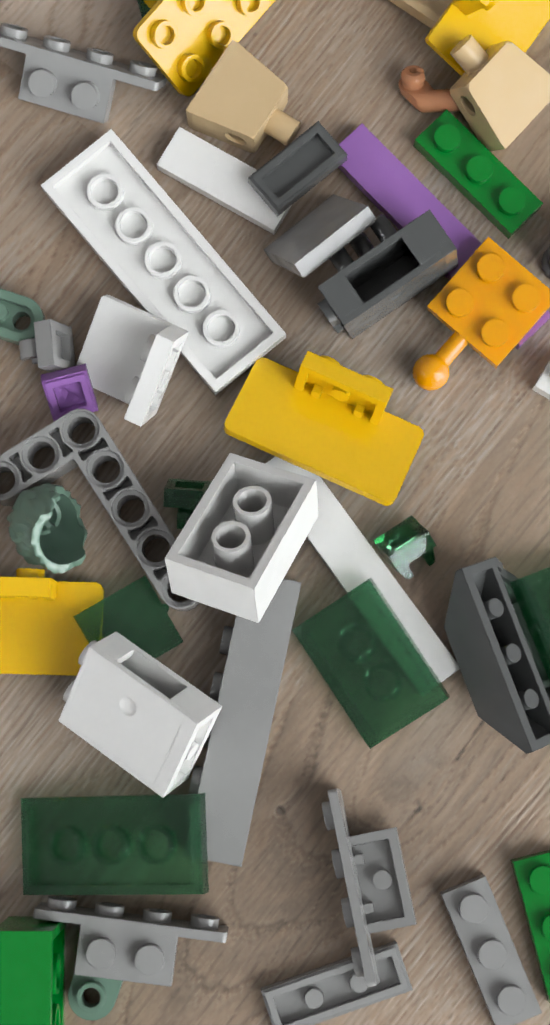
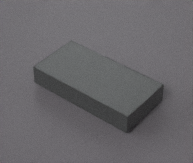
(297, 168)

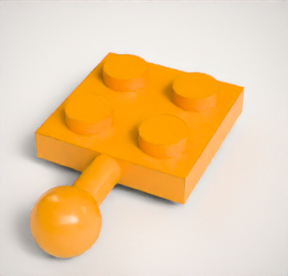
(487, 307)

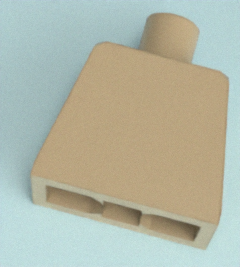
(498, 90)
(242, 103)

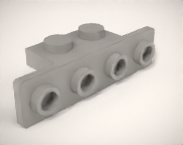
(71, 78)
(374, 881)
(128, 944)

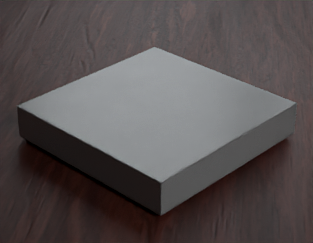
(320, 235)

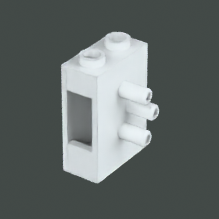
(138, 712)

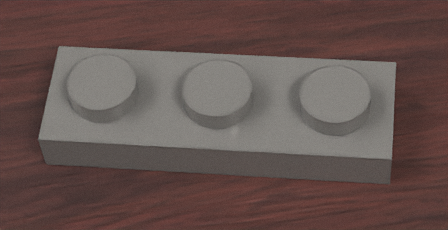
(490, 952)

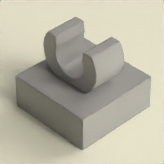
(51, 346)

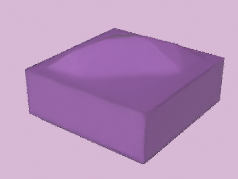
(69, 391)

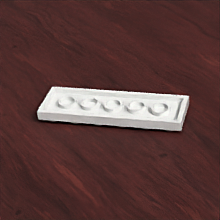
(163, 260)

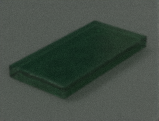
(115, 845)

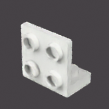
(131, 356)

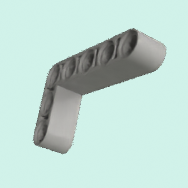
(112, 495)

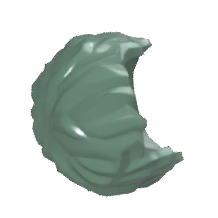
(48, 528)

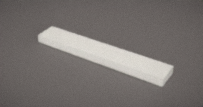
(355, 561)

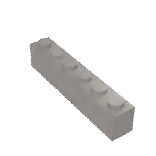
(244, 723)

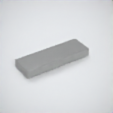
(335, 989)

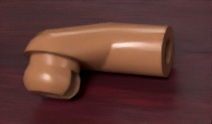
(421, 93)

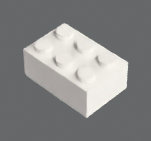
(242, 537)

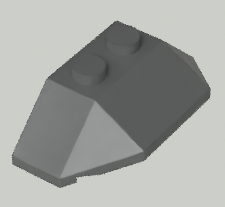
(498, 655)

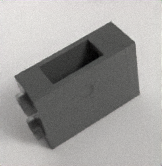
(387, 273)

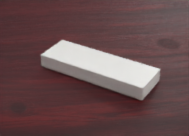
(217, 178)

